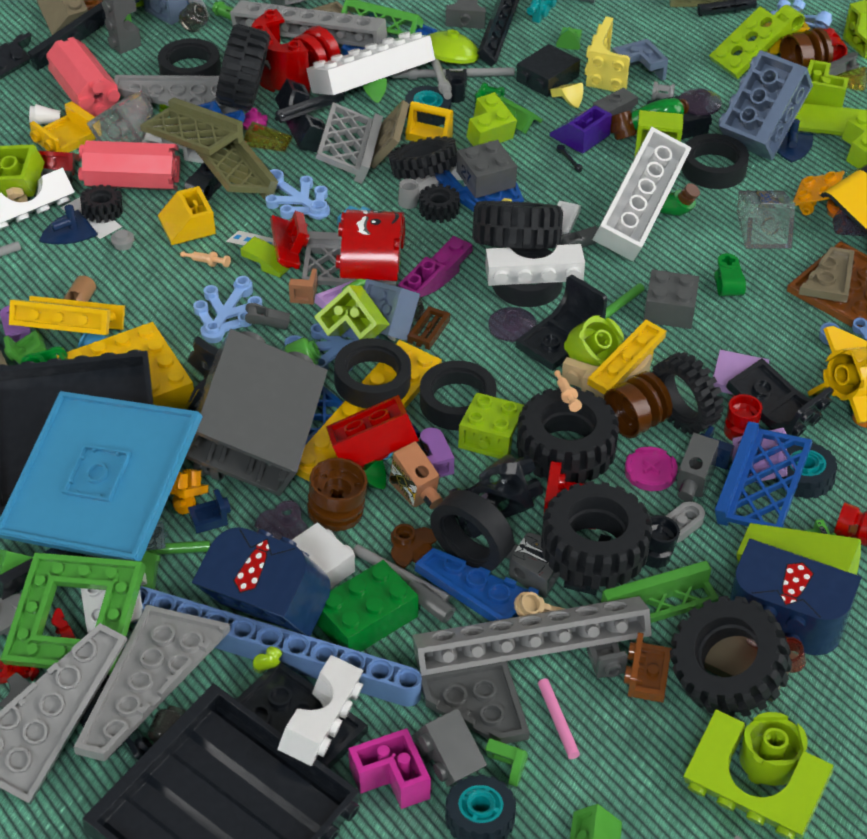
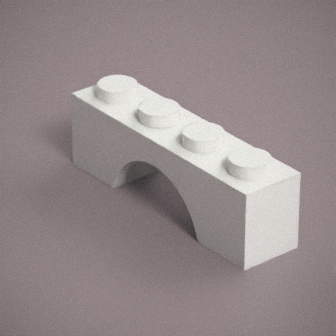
(51, 189)
(507, 267)
(309, 729)

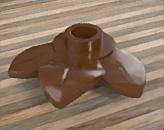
(410, 544)

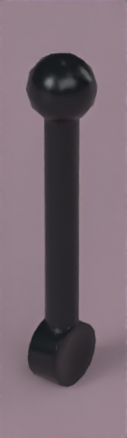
(561, 149)

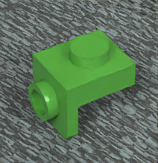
(29, 344)

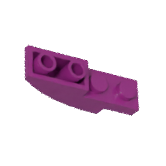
(439, 270)

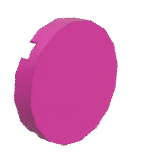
(651, 469)

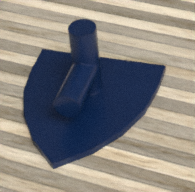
(795, 144)
(68, 228)

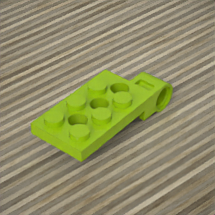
(784, 22)

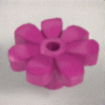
(255, 116)

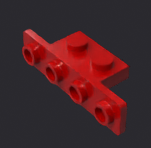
(289, 238)

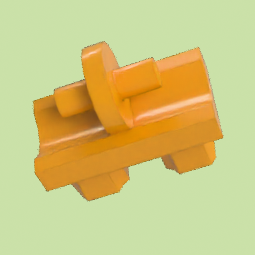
(185, 488)

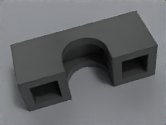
(122, 34)

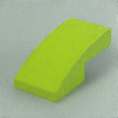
(265, 254)

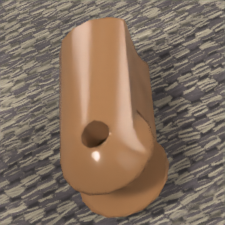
(81, 289)

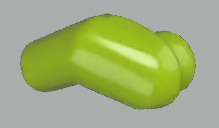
(267, 661)

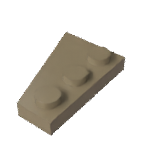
(831, 277)

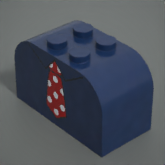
(264, 579)
(802, 594)

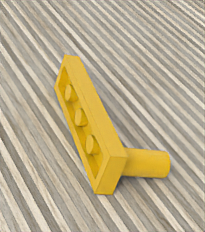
(627, 357)

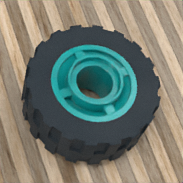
(431, 96)
(817, 474)
(476, 795)

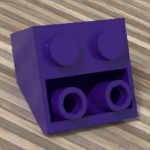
(584, 129)

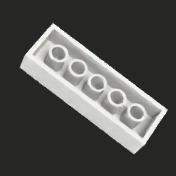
(370, 63)
(642, 194)

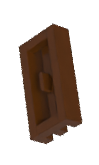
(423, 340)

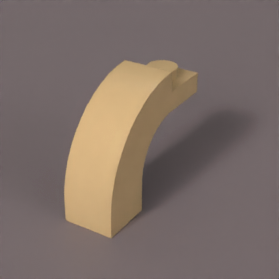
(578, 373)

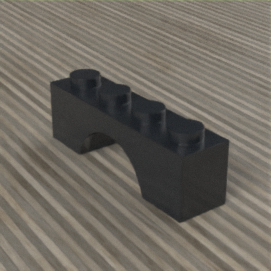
(306, 128)

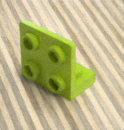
(489, 426)

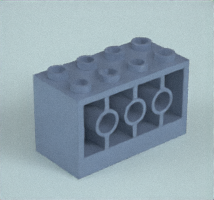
(766, 103)

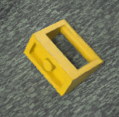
(418, 130)

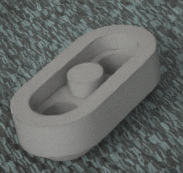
(682, 513)

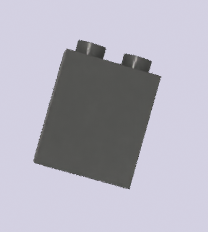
(256, 411)

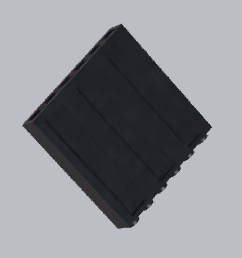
(222, 780)

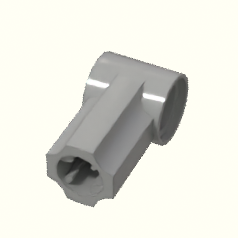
(410, 190)

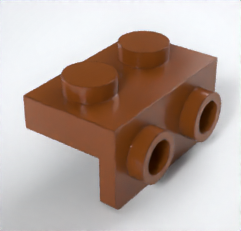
(649, 670)

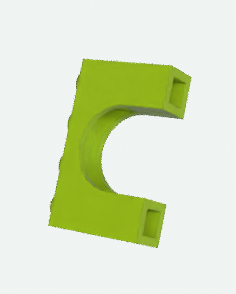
(787, 810)

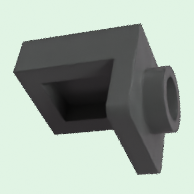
(607, 660)

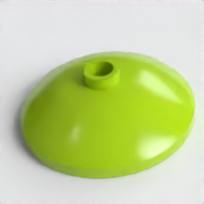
(453, 47)

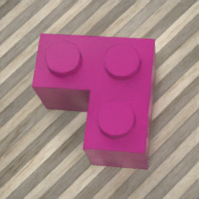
(391, 761)

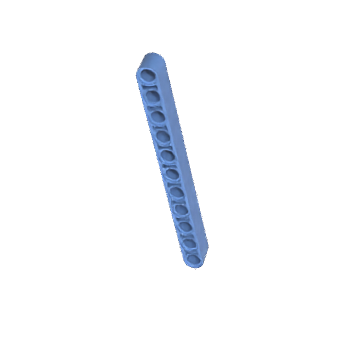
(299, 652)

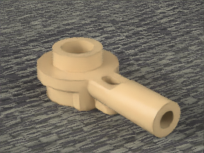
(530, 603)

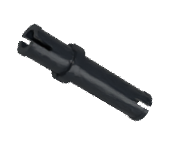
(725, 6)

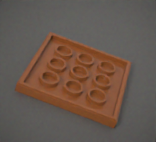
(857, 300)

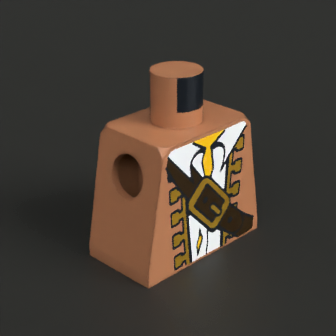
(415, 476)

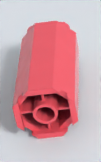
(82, 76)
(129, 165)

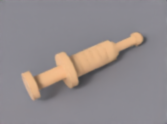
(212, 258)
(568, 394)

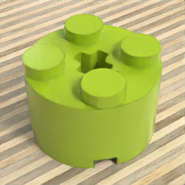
(594, 340)
(771, 749)

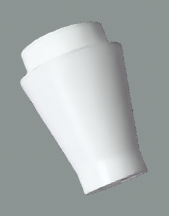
(43, 115)

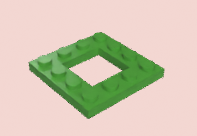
(25, 640)

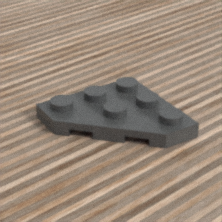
(483, 697)

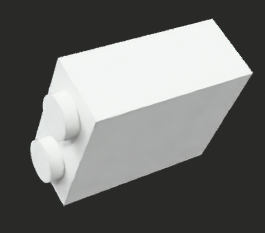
(327, 552)

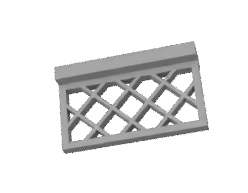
(364, 145)
(330, 245)

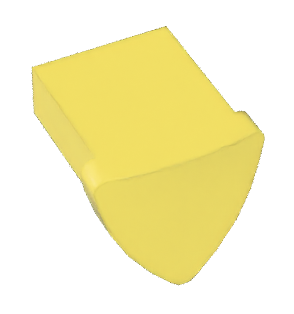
(571, 93)

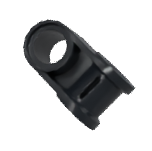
(458, 84)
(205, 179)

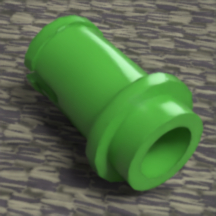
(219, 8)

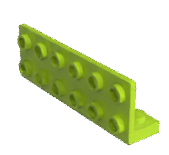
(824, 118)

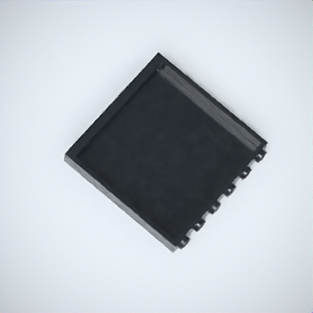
(32, 389)

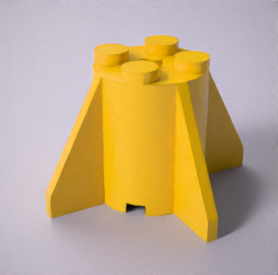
(846, 370)

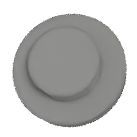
(122, 239)

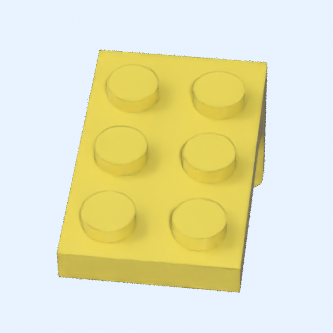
(605, 68)

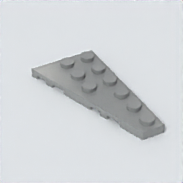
(165, 87)
(152, 664)
(48, 711)

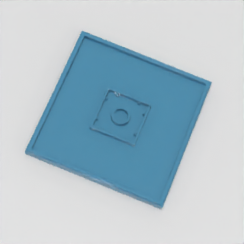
(99, 476)

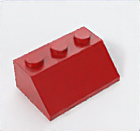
(372, 432)

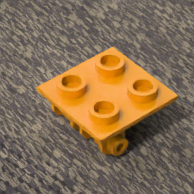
(811, 188)

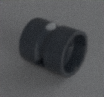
(663, 541)

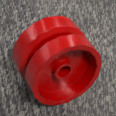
(319, 43)

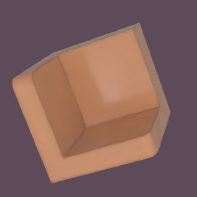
(303, 290)

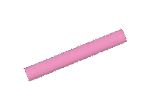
(558, 719)

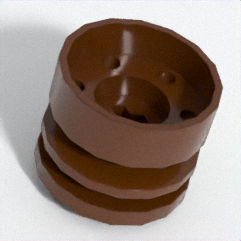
(807, 45)
(639, 404)
(337, 494)

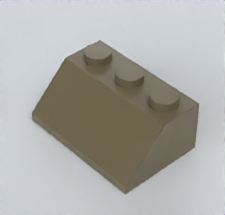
(61, 12)

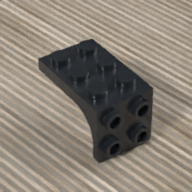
(547, 338)
(780, 401)

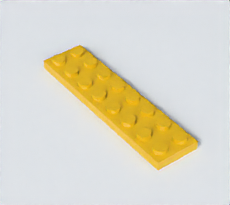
(320, 446)

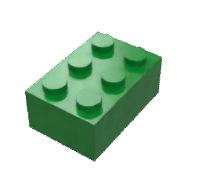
(368, 608)

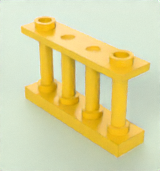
(66, 315)

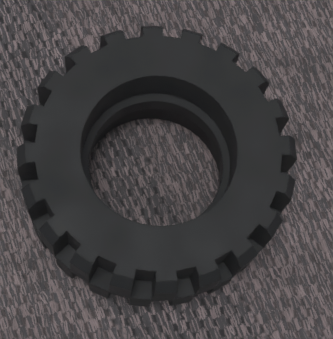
(242, 67)
(517, 224)
(579, 458)
(596, 561)
(724, 620)

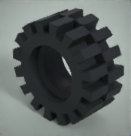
(101, 203)
(439, 203)

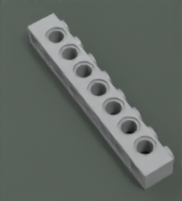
(345, 28)
(531, 635)

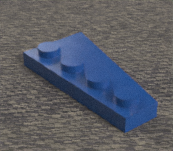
(472, 586)

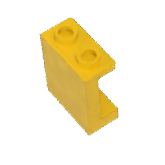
(65, 133)

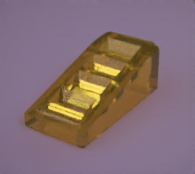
(857, 78)
(266, 138)

